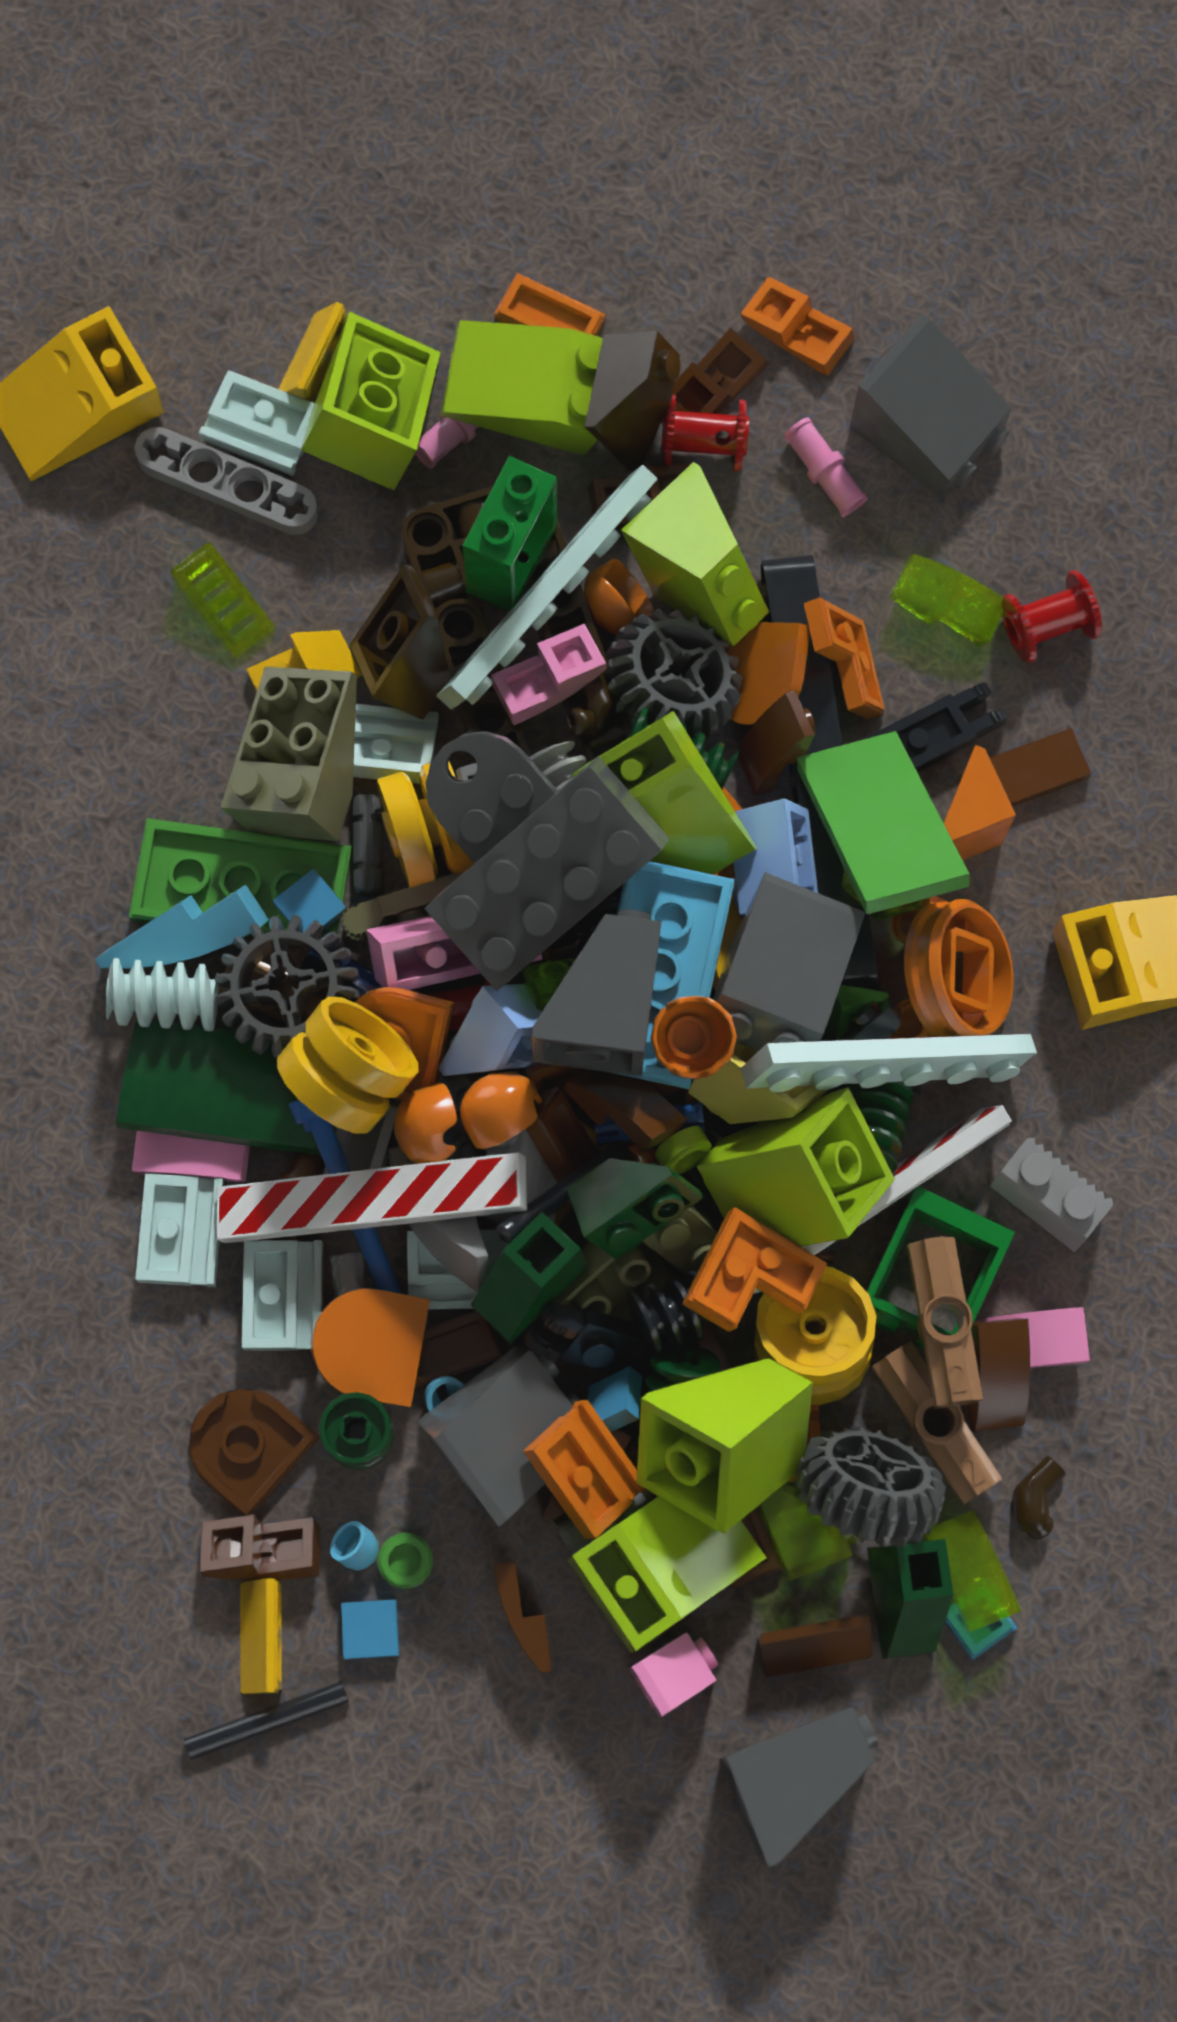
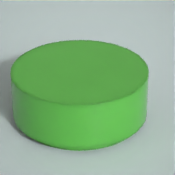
(405, 1560)

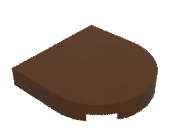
(247, 1446)

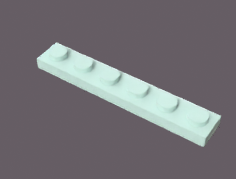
(536, 605)
(887, 1060)

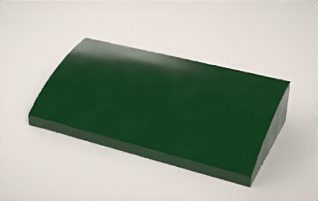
(207, 1090)

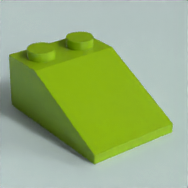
(524, 382)
(372, 402)

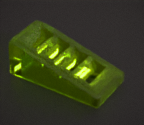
(194, 567)

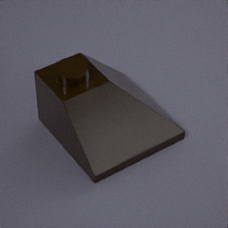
(631, 393)
(403, 648)

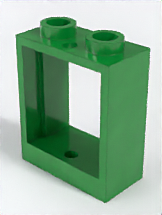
(512, 522)
(950, 1220)

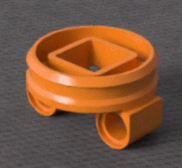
(931, 944)

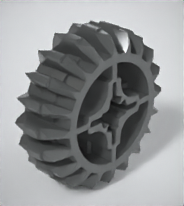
(675, 650)
(264, 989)
(870, 1486)

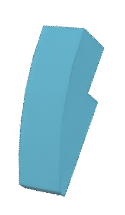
(187, 931)

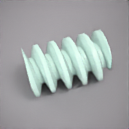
(161, 995)

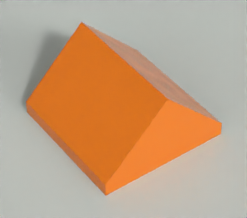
(980, 808)

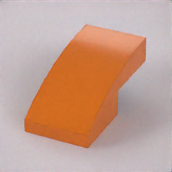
(792, 324)

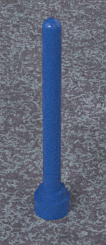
(336, 1163)

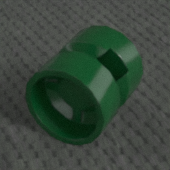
(356, 1431)

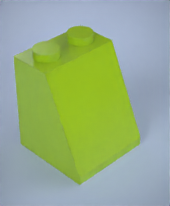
(695, 558)
(801, 1173)
(724, 1440)

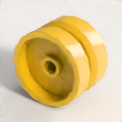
(416, 831)
(347, 1065)
(825, 1341)

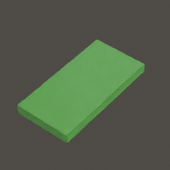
(882, 822)
(217, 861)

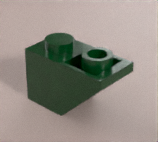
(628, 1202)
(528, 1277)
(910, 1595)

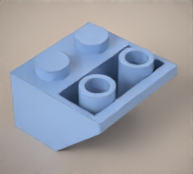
(783, 849)
(494, 1033)

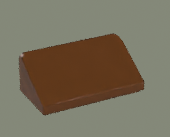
(815, 1645)

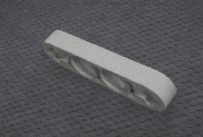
(224, 485)

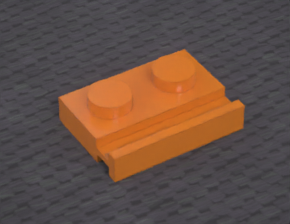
(585, 1469)

